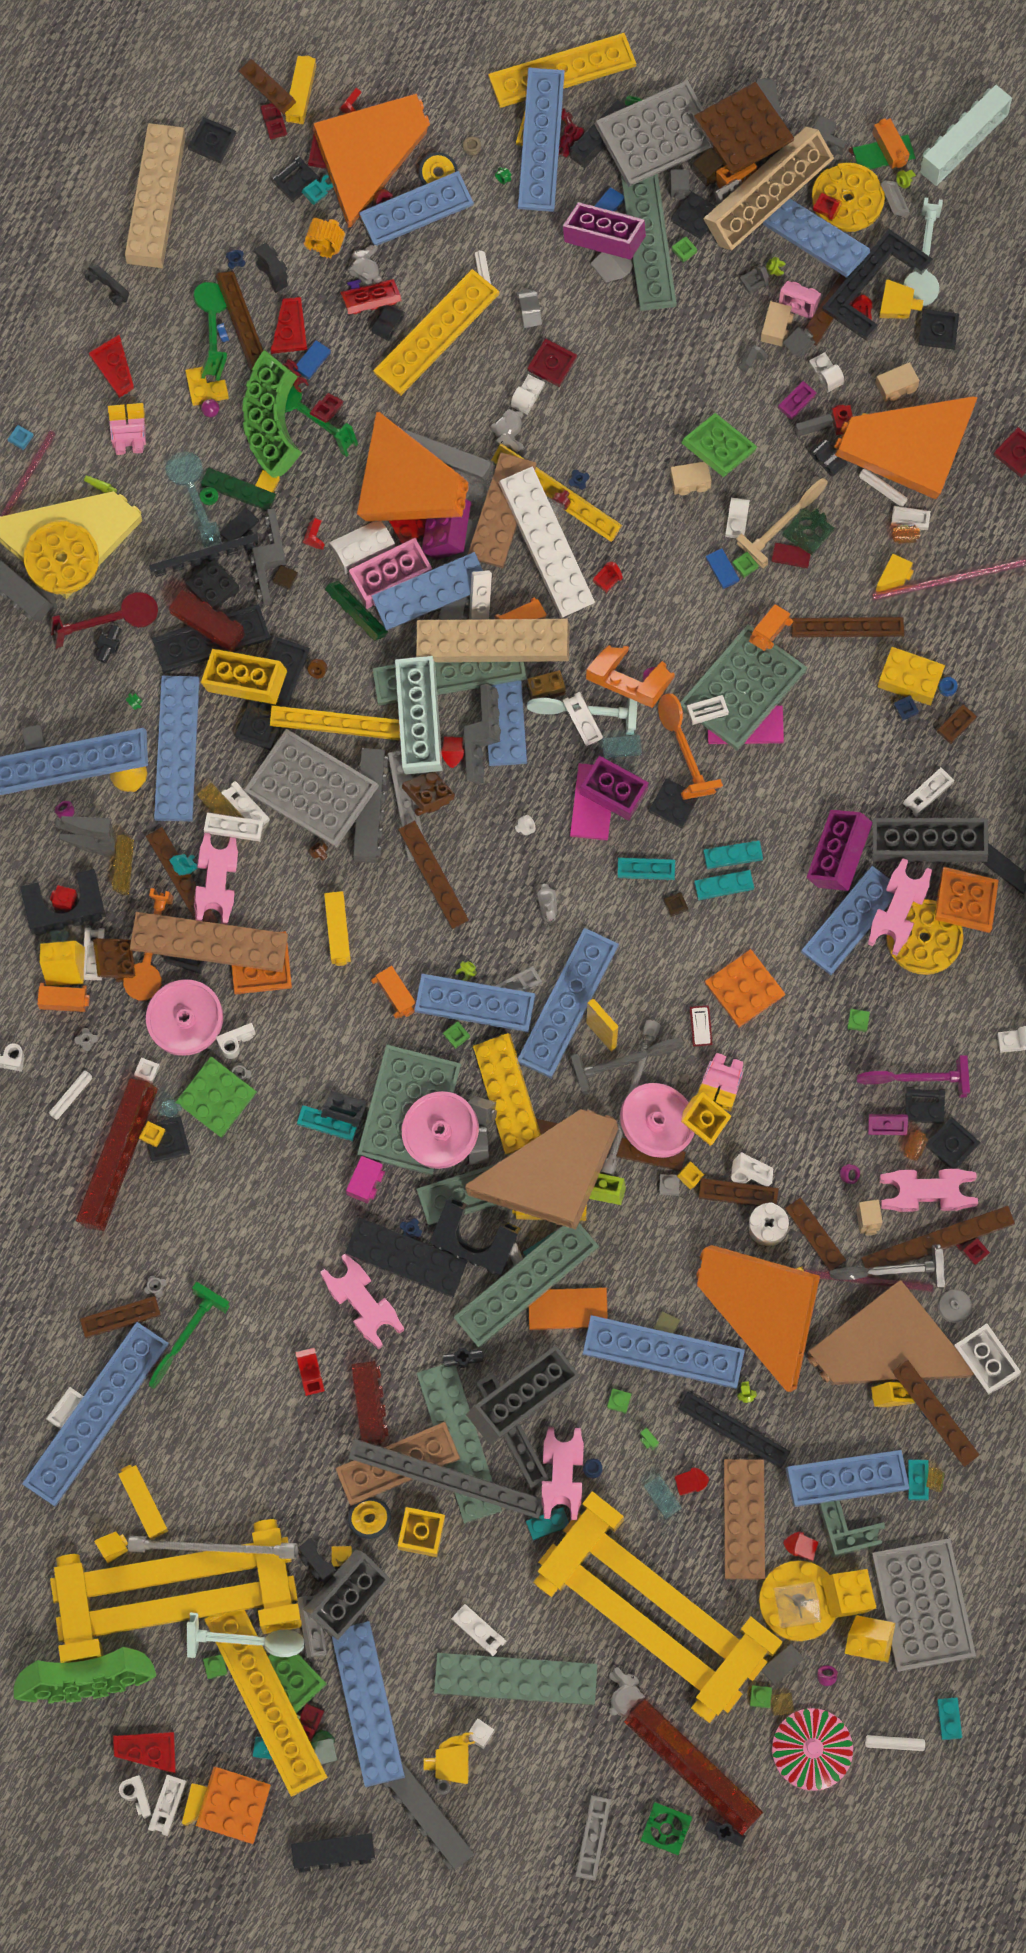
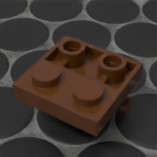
(428, 792)
(114, 958)

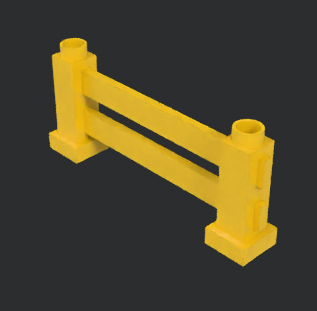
(80, 1625)
(742, 1657)

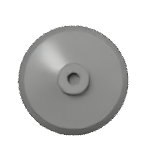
(954, 1305)

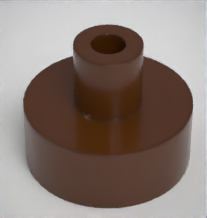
(317, 668)
(318, 850)

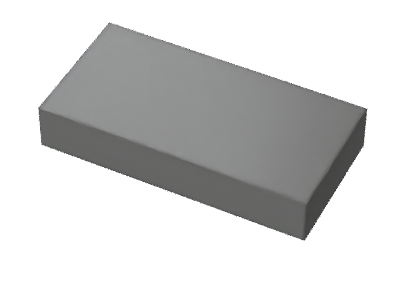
(895, 198)

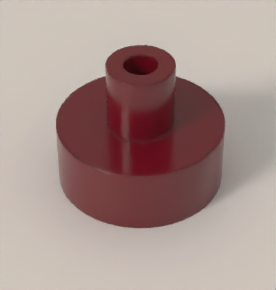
(382, 196)
(562, 498)

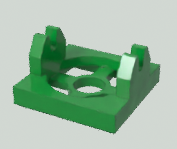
(648, 1838)

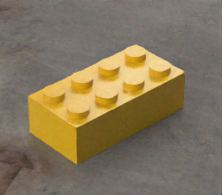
(244, 676)

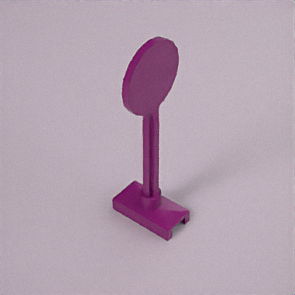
(960, 1076)

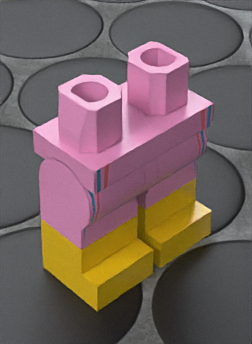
(128, 434)
(725, 1077)

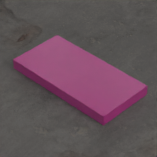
(768, 732)
(588, 817)

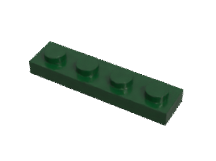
(238, 489)
(356, 610)

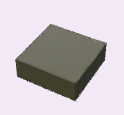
(667, 1323)

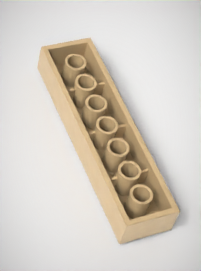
(768, 188)
(155, 195)
(494, 640)

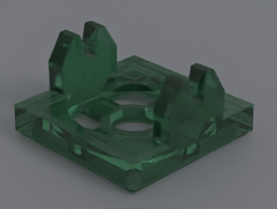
(802, 540)

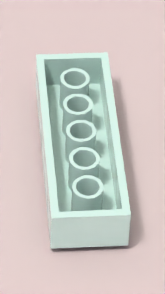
(965, 134)
(418, 715)

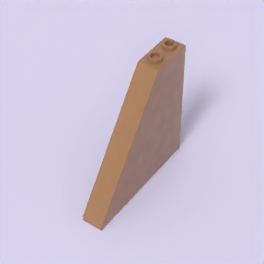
(553, 1172)
(882, 1339)

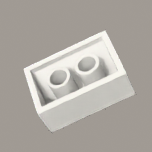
(362, 545)
(988, 1359)

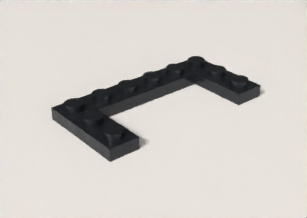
(839, 304)

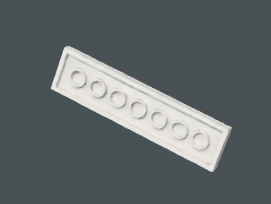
(546, 542)

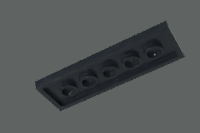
(212, 553)
(190, 647)
(255, 723)
(405, 1257)

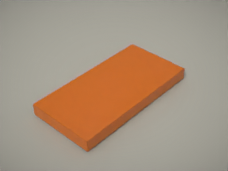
(567, 1308)

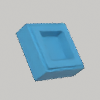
(20, 437)

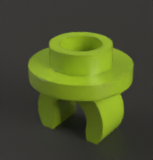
(904, 178)
(772, 266)
(468, 968)
(746, 1395)

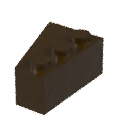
(706, 167)

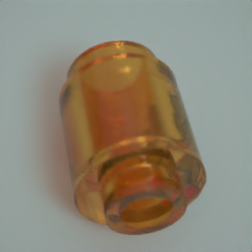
(905, 534)
(915, 1145)

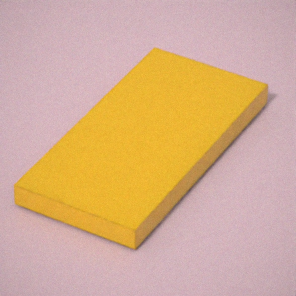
(602, 1024)

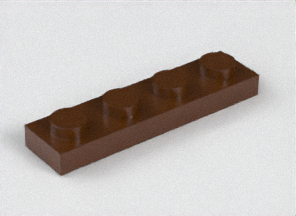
(267, 86)
(737, 1192)
(815, 1234)
(120, 1317)

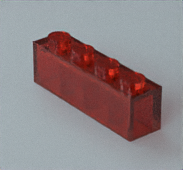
(206, 620)
(368, 1402)

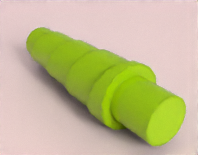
(104, 487)

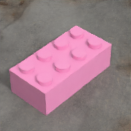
(388, 570)

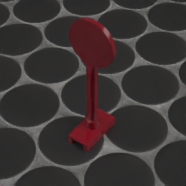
(136, 609)

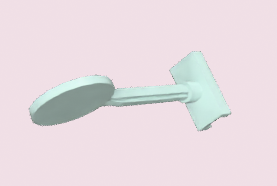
(926, 285)
(554, 706)
(278, 1643)

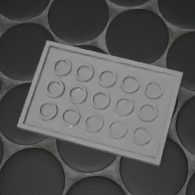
(654, 133)
(311, 788)
(926, 1602)

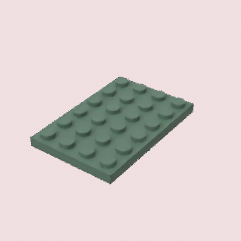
(751, 686)
(400, 1083)

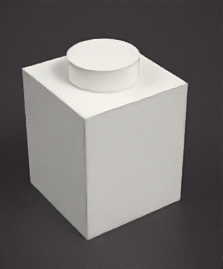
(482, 1733)

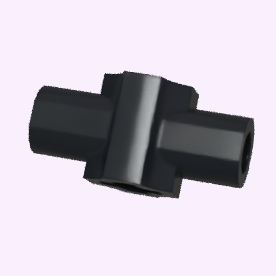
(108, 644)
(474, 1356)
(714, 1827)

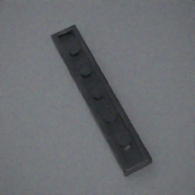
(1006, 869)
(734, 1430)

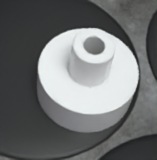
(525, 825)

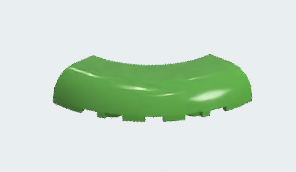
(265, 415)
(83, 1678)

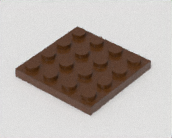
(743, 128)

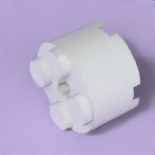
(766, 1235)

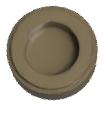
(471, 145)

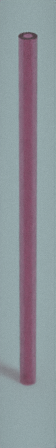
(27, 475)
(949, 579)
(876, 1281)

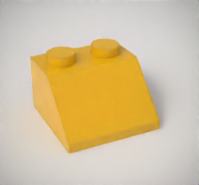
(62, 963)
(705, 1117)
(870, 1638)

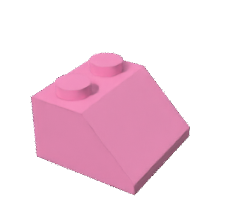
(803, 300)

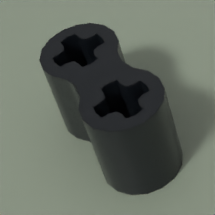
(388, 322)
(825, 455)

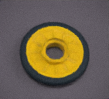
(433, 161)
(373, 1529)

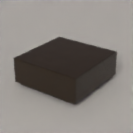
(285, 577)
(675, 904)

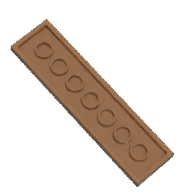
(209, 942)

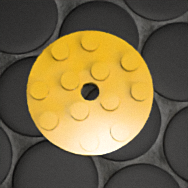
(864, 188)
(58, 539)
(931, 955)
(792, 1574)

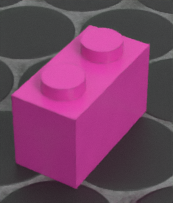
(365, 1180)

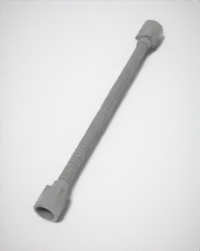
(650, 1032)
(284, 1551)

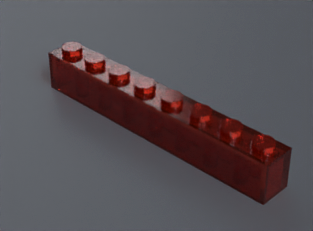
(116, 1154)
(693, 1767)

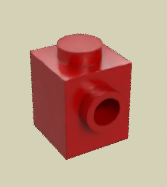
(840, 415)
(63, 898)

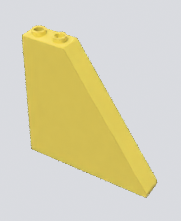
(103, 516)

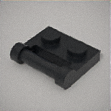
(296, 184)
(344, 1108)
(924, 1111)

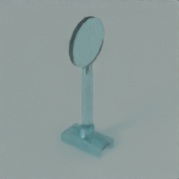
(185, 470)

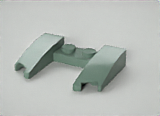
(839, 1538)

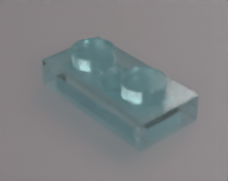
(622, 746)
(662, 1497)

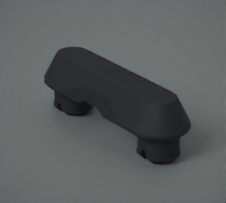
(120, 293)

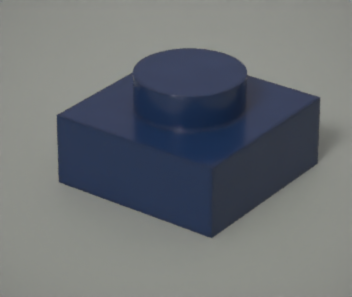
(906, 708)

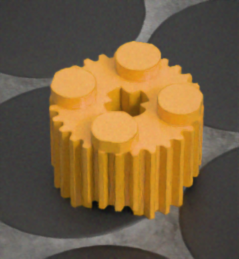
(324, 237)

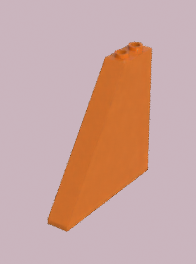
(368, 148)
(908, 443)
(407, 479)
(764, 1305)

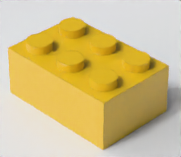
(911, 675)

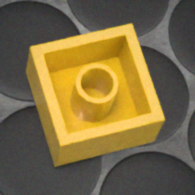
(421, 1532)
(849, 1593)

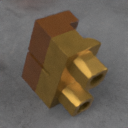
(547, 684)

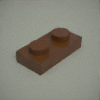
(957, 724)

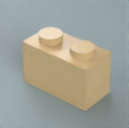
(776, 323)
(897, 382)
(690, 478)
(869, 1217)

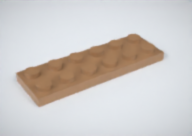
(496, 522)
(365, 1481)
(744, 1519)

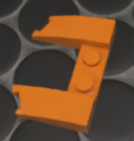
(648, 692)

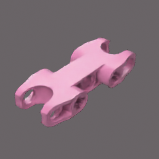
(217, 865)
(905, 893)
(928, 1190)
(371, 1313)
(561, 1488)

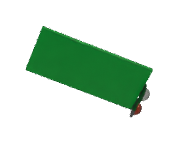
(872, 156)

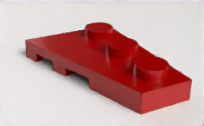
(290, 328)
(113, 365)
(151, 1750)

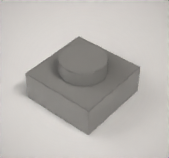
(669, 1185)

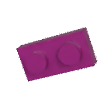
(797, 400)
(887, 1124)

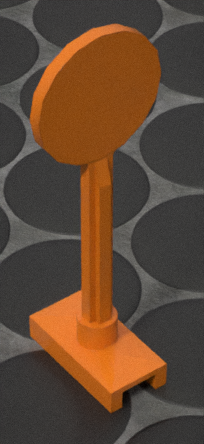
(671, 718)
(147, 978)

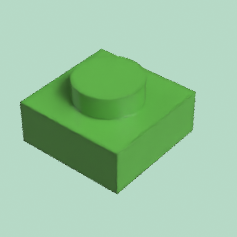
(684, 249)
(745, 564)
(858, 1020)
(456, 1035)
(619, 1401)
(648, 1439)
(215, 1666)
(761, 1696)

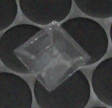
(797, 1604)

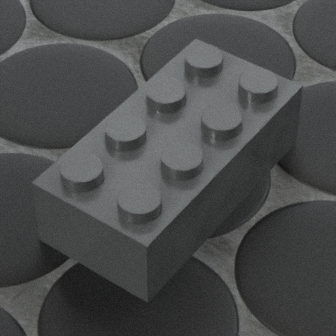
(347, 1594)

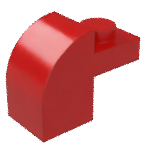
(310, 1371)

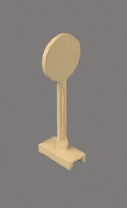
(755, 548)

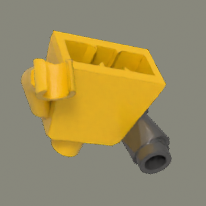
(450, 1762)

